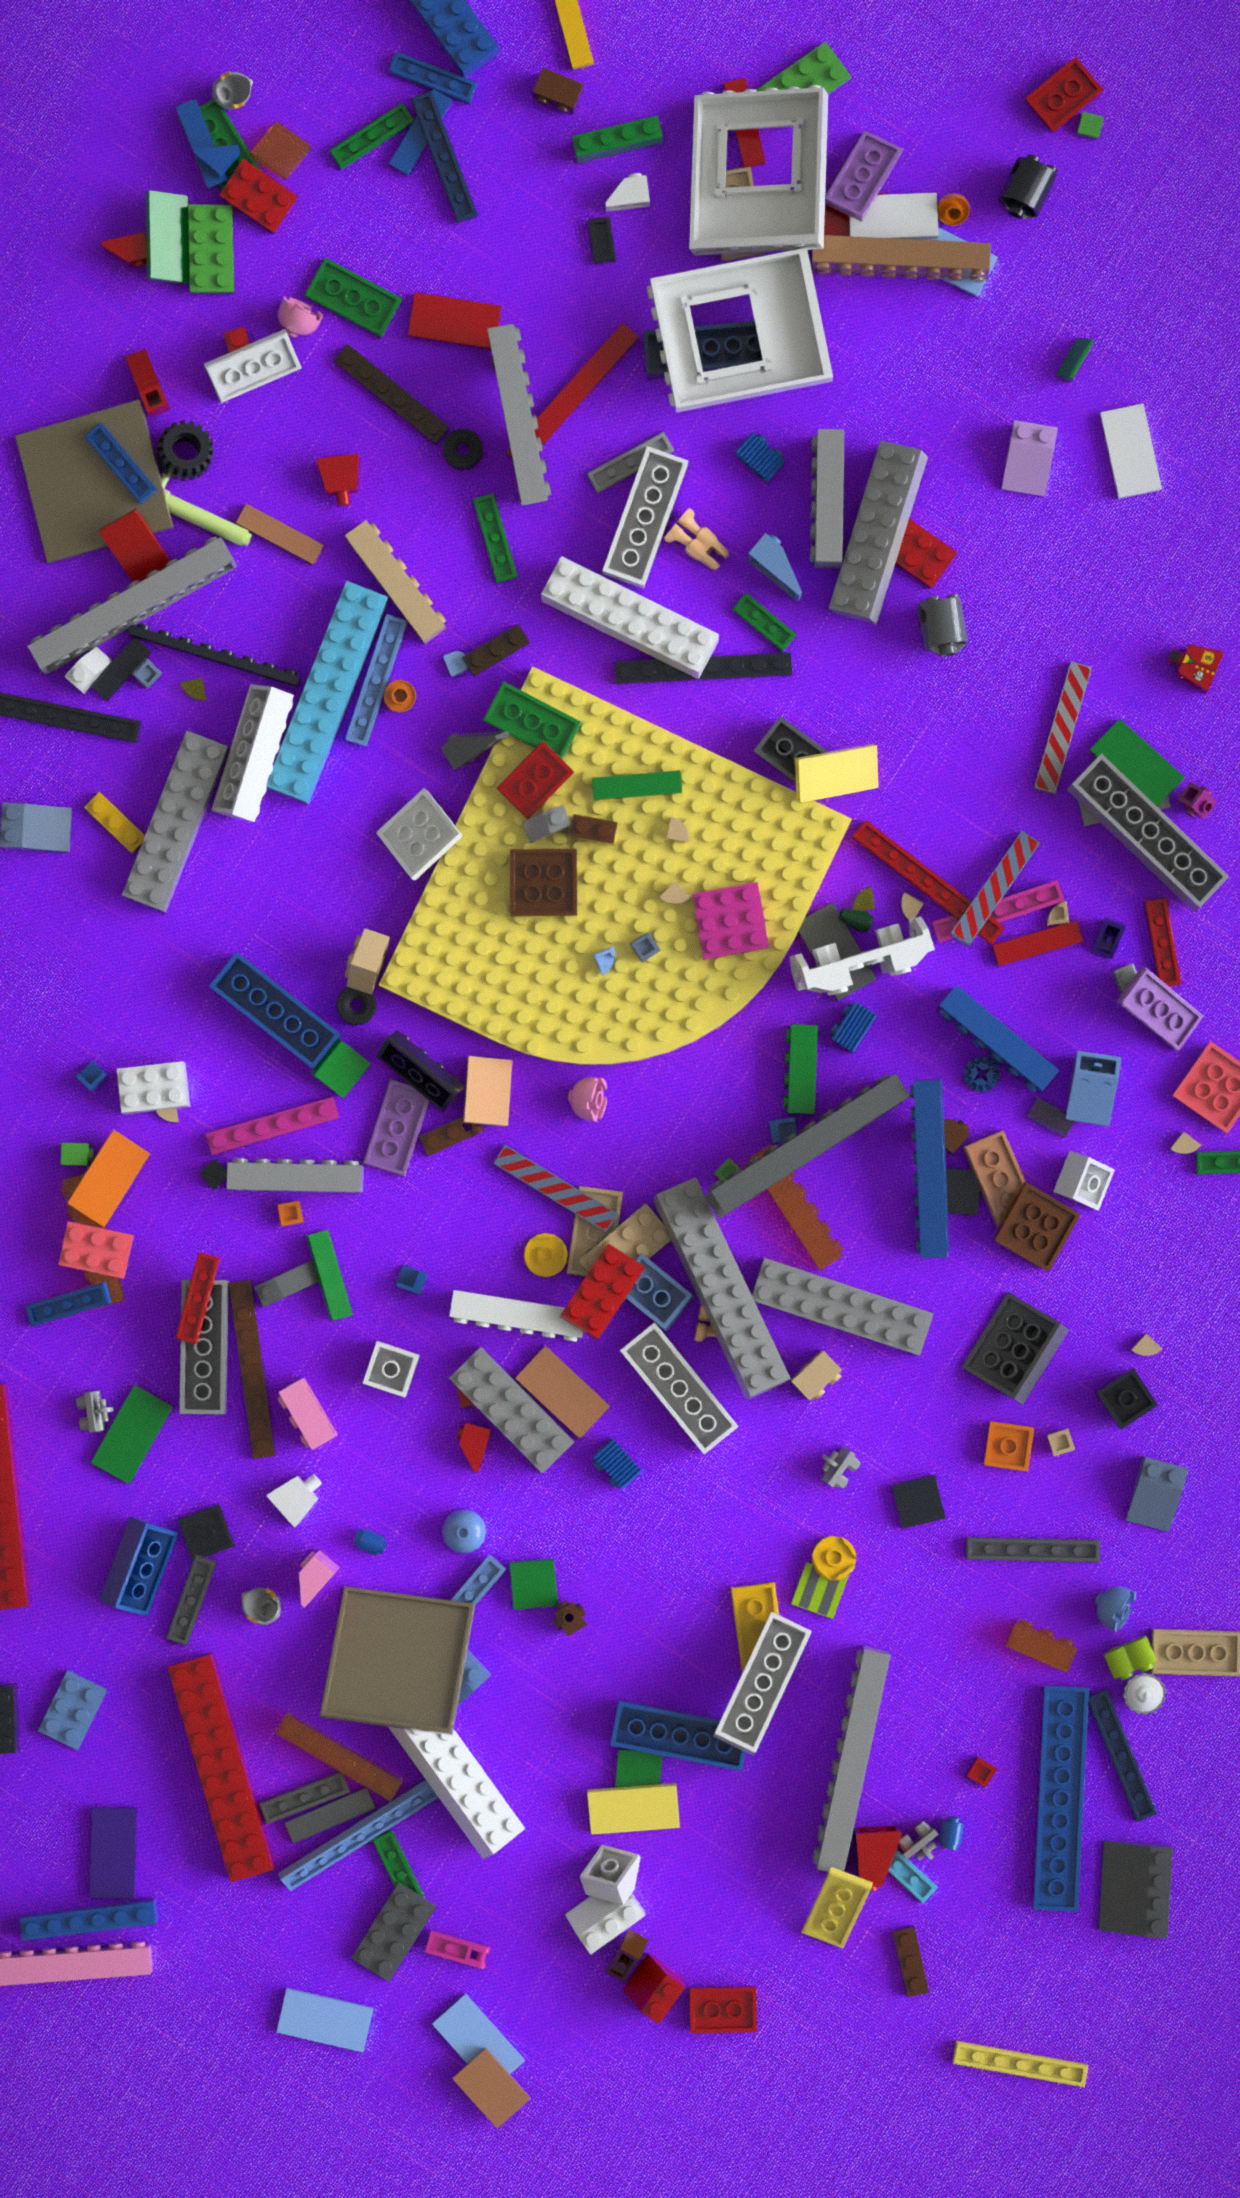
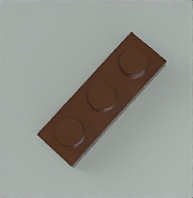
(910, 1961)

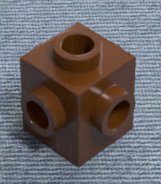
(574, 1624)

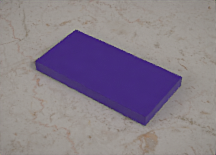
(113, 1852)

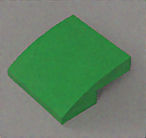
(533, 1583)

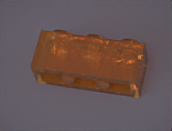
(1041, 1645)

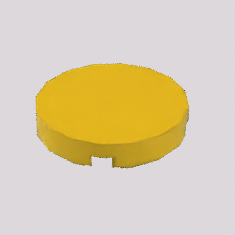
(545, 1255)
(834, 1558)

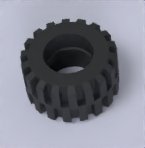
(186, 433)

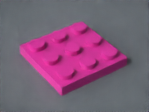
(730, 921)

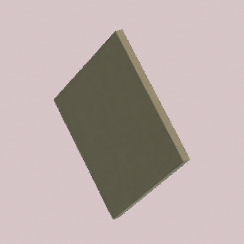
(77, 490)
(397, 1660)

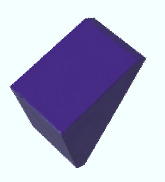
(1108, 937)

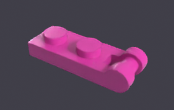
(457, 1949)

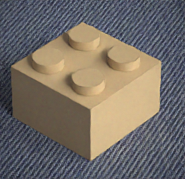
(366, 961)
(816, 1376)

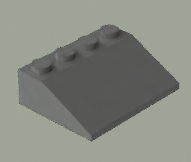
(1015, 1348)
(1135, 1888)

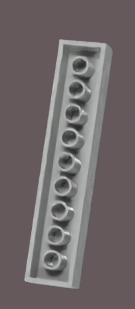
(132, 605)
(721, 1288)
(852, 1760)

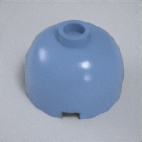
(464, 1531)
(1114, 1606)

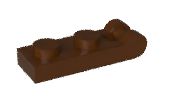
(448, 1135)

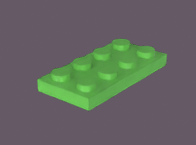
(816, 68)
(210, 249)

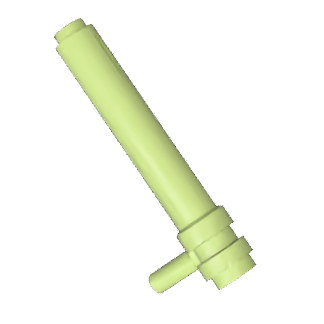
(204, 518)

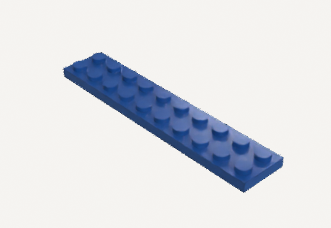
(1060, 1798)

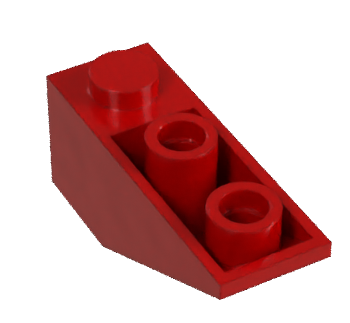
(147, 383)

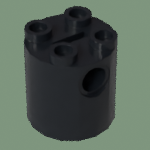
(1027, 187)

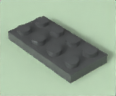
(393, 1931)

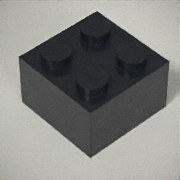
(1126, 1398)

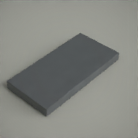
(825, 929)

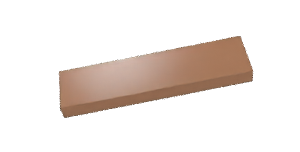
(279, 534)

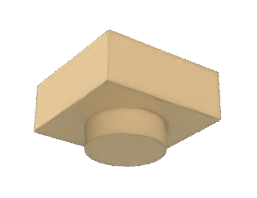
(1060, 1442)

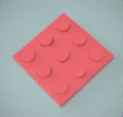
(1213, 1087)

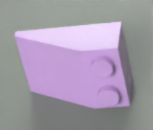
(1029, 458)

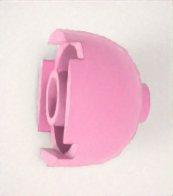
(298, 317)
(588, 1098)

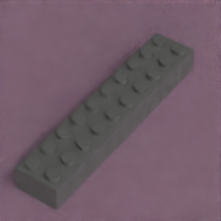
(803, 1148)

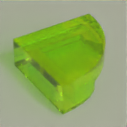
(195, 689)
(864, 900)

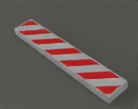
(1062, 727)

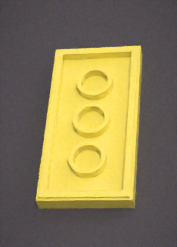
(836, 773)
(633, 1808)
(837, 1907)

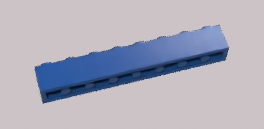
(930, 1168)

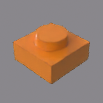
(290, 1213)

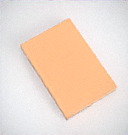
(487, 1091)

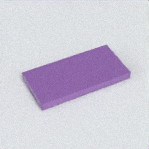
(863, 175)
(1160, 1008)
(397, 1128)

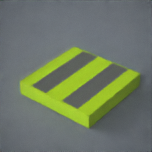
(818, 1593)

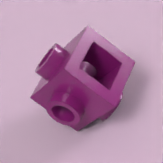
(1197, 801)

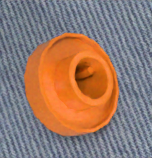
(953, 209)
(399, 696)

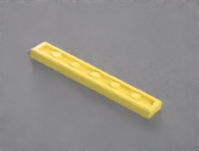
(1020, 2063)

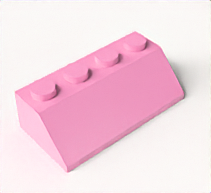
(314, 1575)

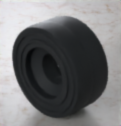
(458, 437)
(356, 1017)

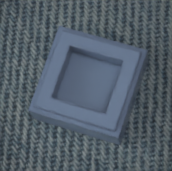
(146, 673)
(645, 947)

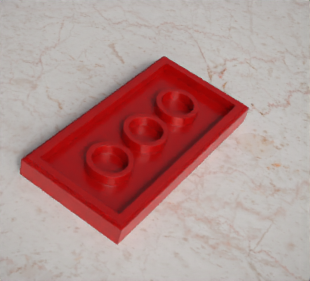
(452, 320)

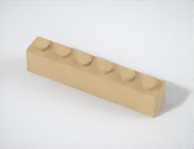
(395, 582)

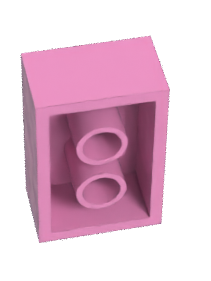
(307, 1414)

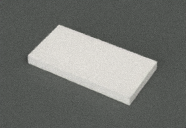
(899, 217)
(252, 366)
(1130, 451)

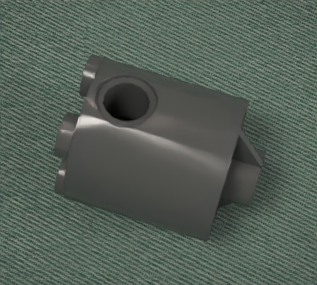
(943, 625)

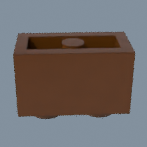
(557, 91)
(593, 830)

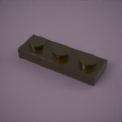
(495, 650)

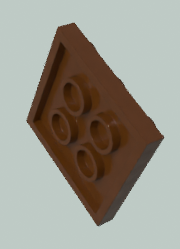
(543, 882)
(1036, 1226)

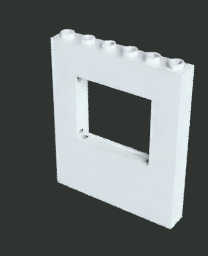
(767, 215)
(785, 323)

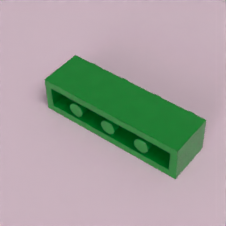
(617, 139)
(802, 1069)

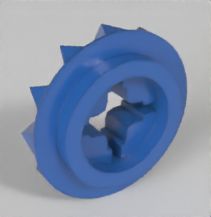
(979, 1084)

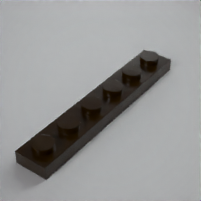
(391, 394)

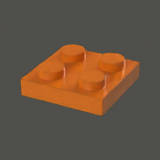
(1008, 1446)

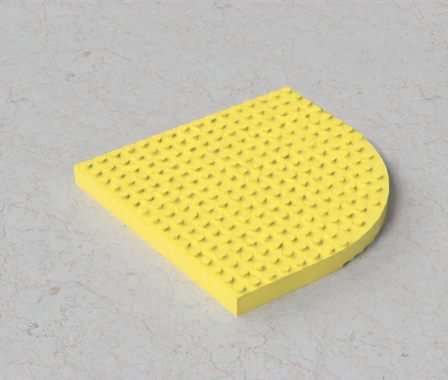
(536, 976)

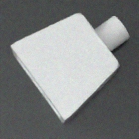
(295, 1498)

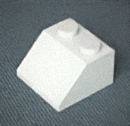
(1084, 1180)
(611, 1874)

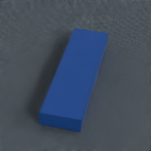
(432, 77)
(199, 138)
(414, 141)
(120, 463)
(68, 1304)

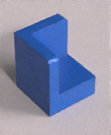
(92, 1076)
(782, 1129)
(411, 1279)

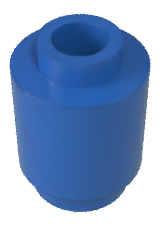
(370, 1542)
(951, 1833)

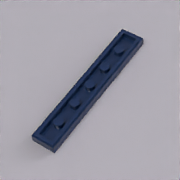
(444, 157)
(1121, 1755)

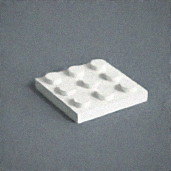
(419, 834)

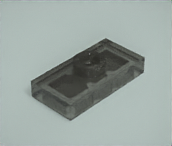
(1050, 1117)

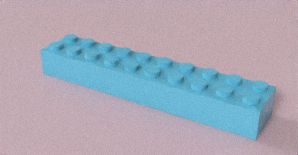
(327, 692)

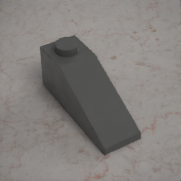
(465, 748)
(287, 1284)

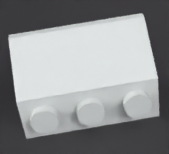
(600, 1920)

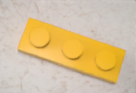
(115, 822)

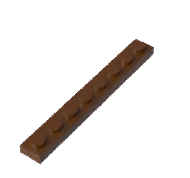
(252, 1369)

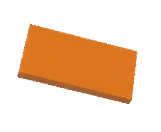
(108, 1178)

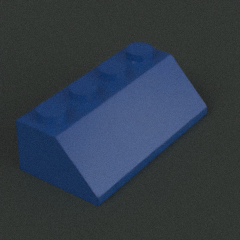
(138, 1566)

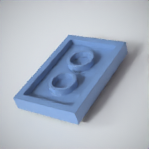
(72, 1710)

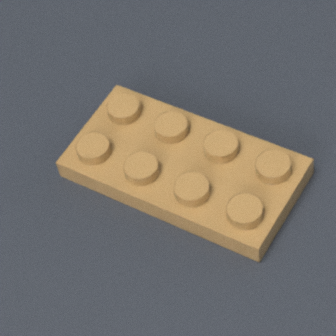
(636, 1235)

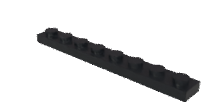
(224, 657)
(716, 668)

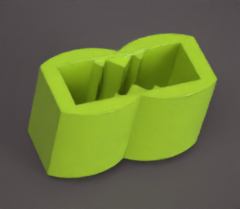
(1130, 1657)

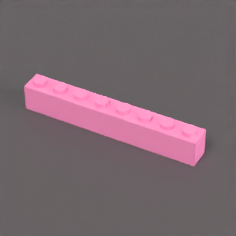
(75, 1963)

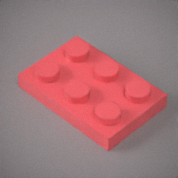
(96, 1250)

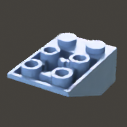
(1092, 1088)

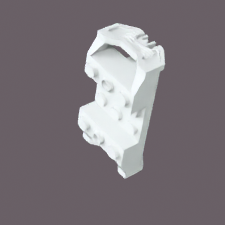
(894, 956)

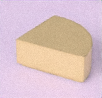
(677, 830)
(674, 895)
(910, 906)
(1058, 914)
(169, 1115)
(1185, 1144)
(1146, 1346)

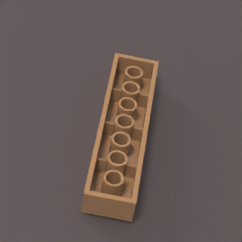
(903, 257)

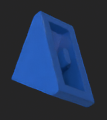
(217, 158)

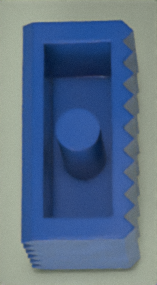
(760, 457)
(853, 1026)
(616, 1464)

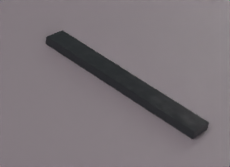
(69, 718)

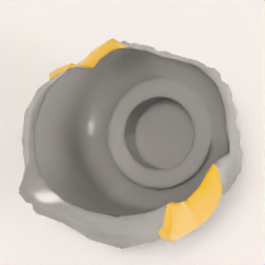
(231, 90)
(261, 1605)

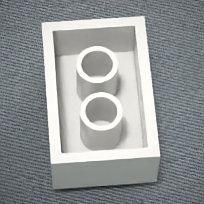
(153, 1087)

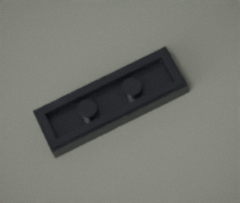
(120, 669)

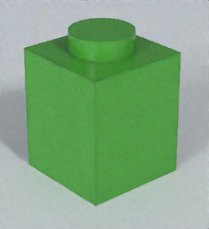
(76, 1154)

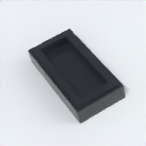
(602, 240)

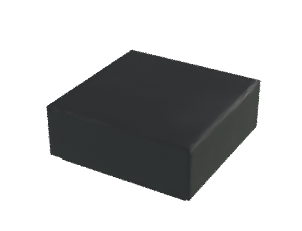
(214, 1173)

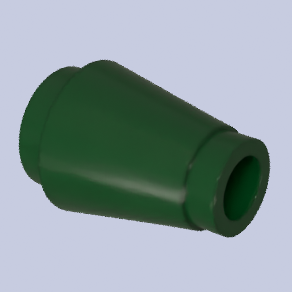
(856, 919)

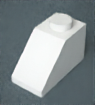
(630, 194)
(88, 669)

